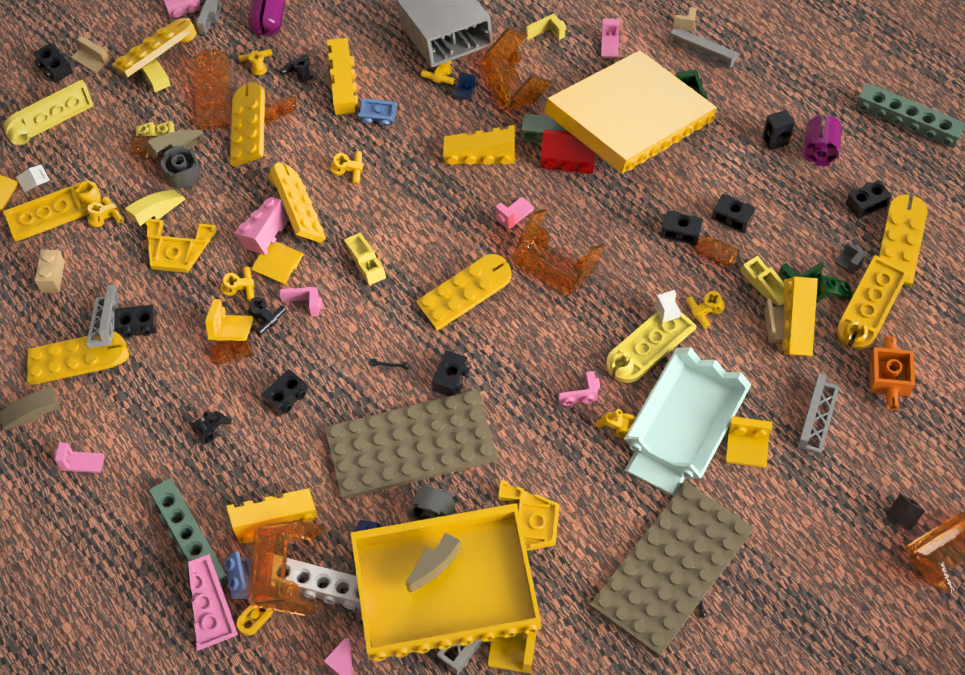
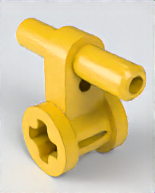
(256, 58)
(440, 74)
(347, 165)
(102, 212)
(236, 283)
(706, 307)
(617, 420)

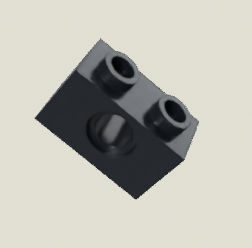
(778, 129)
(724, 213)
(686, 234)
(450, 363)

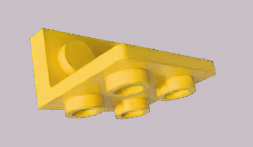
(224, 326)
(748, 442)
(512, 652)

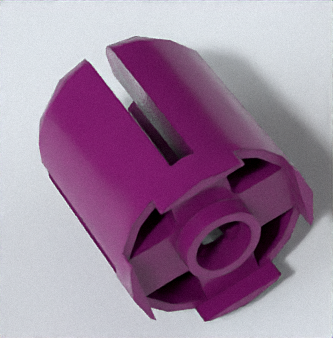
(266, 15)
(817, 141)

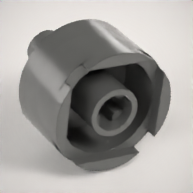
(180, 167)
(431, 503)

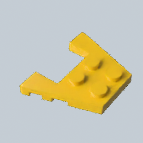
(176, 253)
(536, 515)

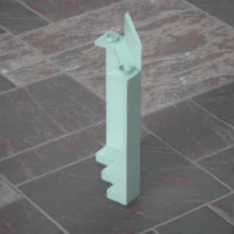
(683, 420)

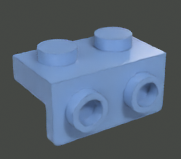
(377, 111)
(238, 574)

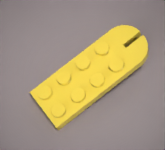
(47, 113)
(647, 347)

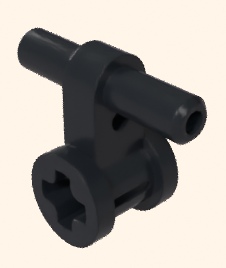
(299, 66)
(270, 319)
(208, 424)

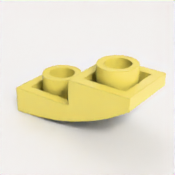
(150, 129)

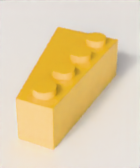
(342, 76)
(481, 147)
(799, 316)

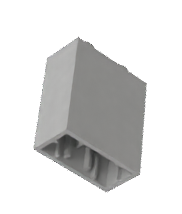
(445, 27)

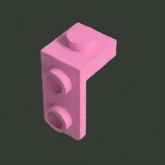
(610, 38)
(513, 214)
(303, 294)
(586, 396)
(77, 461)

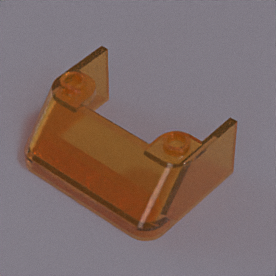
(501, 76)
(547, 264)
(940, 552)
(268, 567)

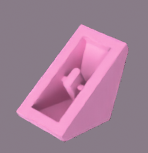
(340, 660)

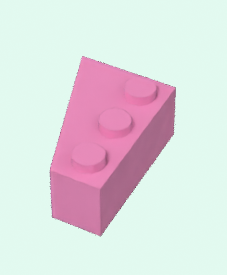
(262, 226)

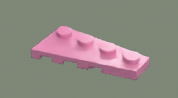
(210, 607)

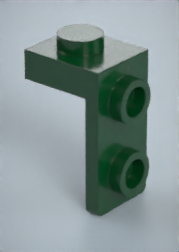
(693, 80)
(787, 272)
(832, 286)

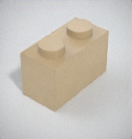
(49, 271)

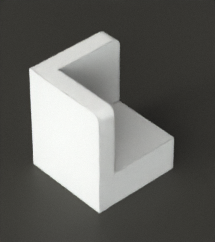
(32, 177)
(667, 306)

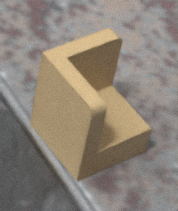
(685, 22)

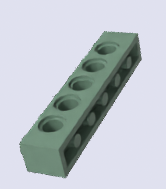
(910, 115)
(166, 493)

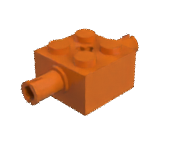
(891, 372)

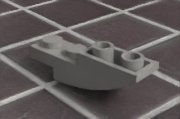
(209, 14)

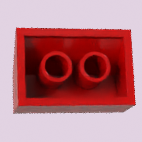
(566, 153)

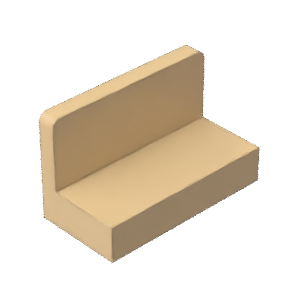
(90, 55)
(774, 322)

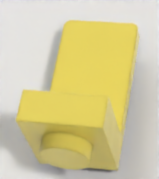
(547, 23)

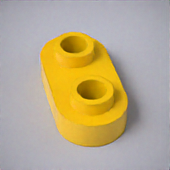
(253, 616)

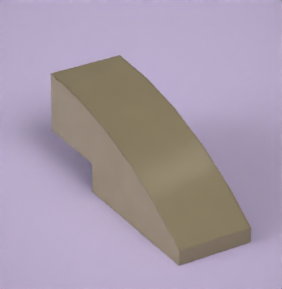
(159, 145)
(29, 408)
(433, 562)

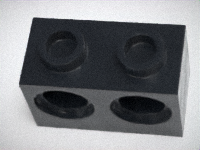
(52, 63)
(868, 199)
(135, 318)
(281, 390)

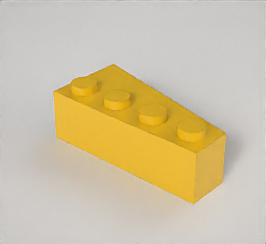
(291, 506)

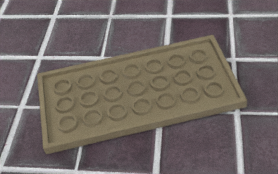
(410, 444)
(672, 568)

